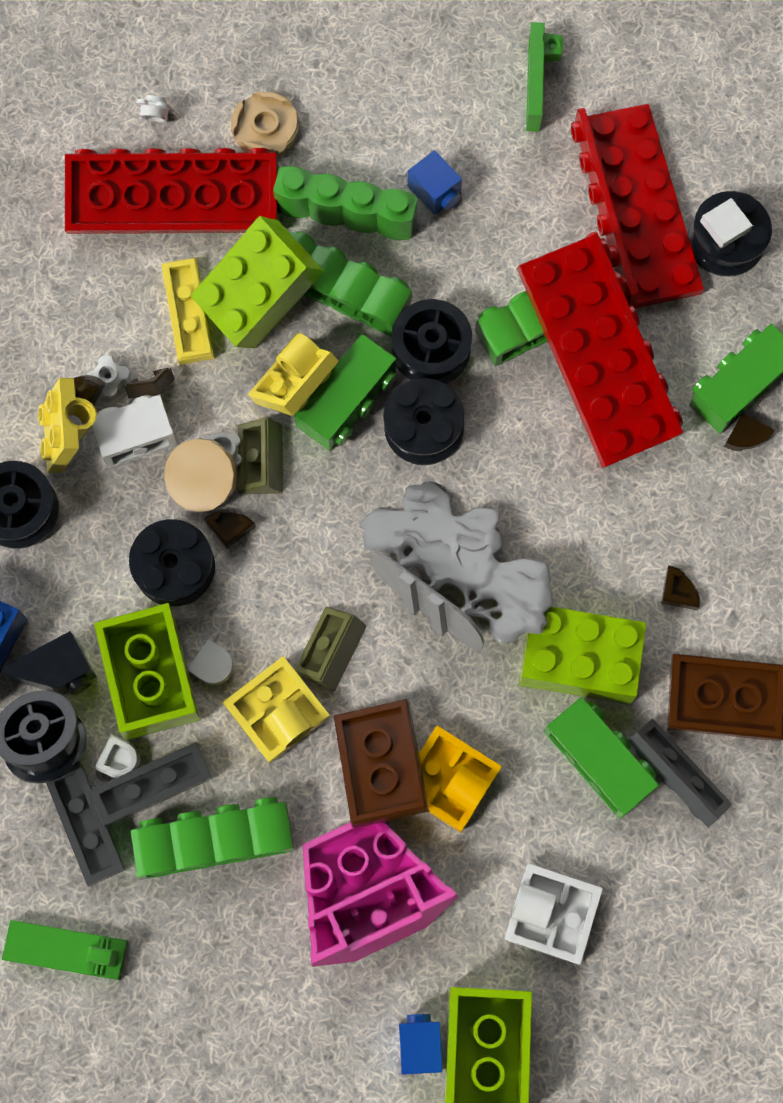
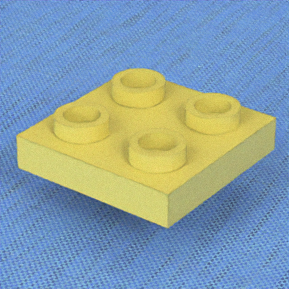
(293, 376)
(60, 432)
(276, 709)

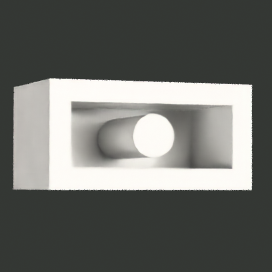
(133, 430)

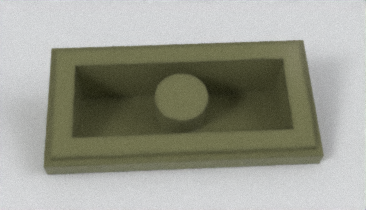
(261, 457)
(330, 648)

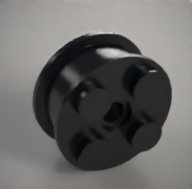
(743, 252)
(435, 322)
(423, 401)
(35, 508)
(167, 542)
(41, 737)

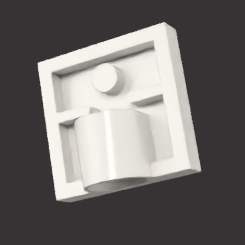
(553, 914)

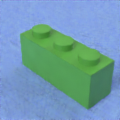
(740, 379)
(347, 393)
(601, 756)

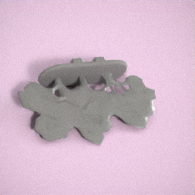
(457, 553)

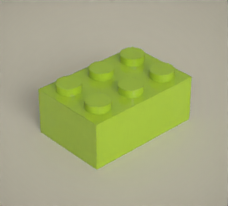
(256, 283)
(585, 655)
(146, 671)
(488, 1046)

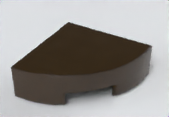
(152, 386)
(88, 387)
(748, 434)
(229, 526)
(679, 590)

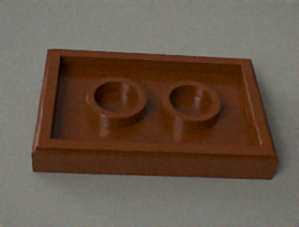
(725, 697)
(381, 763)

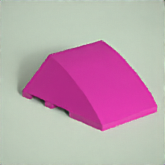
(366, 892)

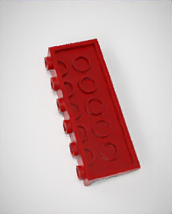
(168, 191)
(636, 205)
(600, 349)

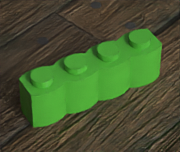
(337, 202)
(355, 287)
(510, 329)
(212, 840)

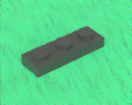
(680, 773)
(150, 784)
(88, 837)

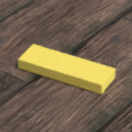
(187, 318)

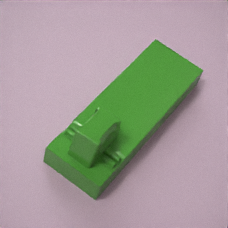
(541, 48)
(65, 950)

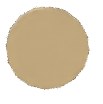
(263, 132)
(200, 475)

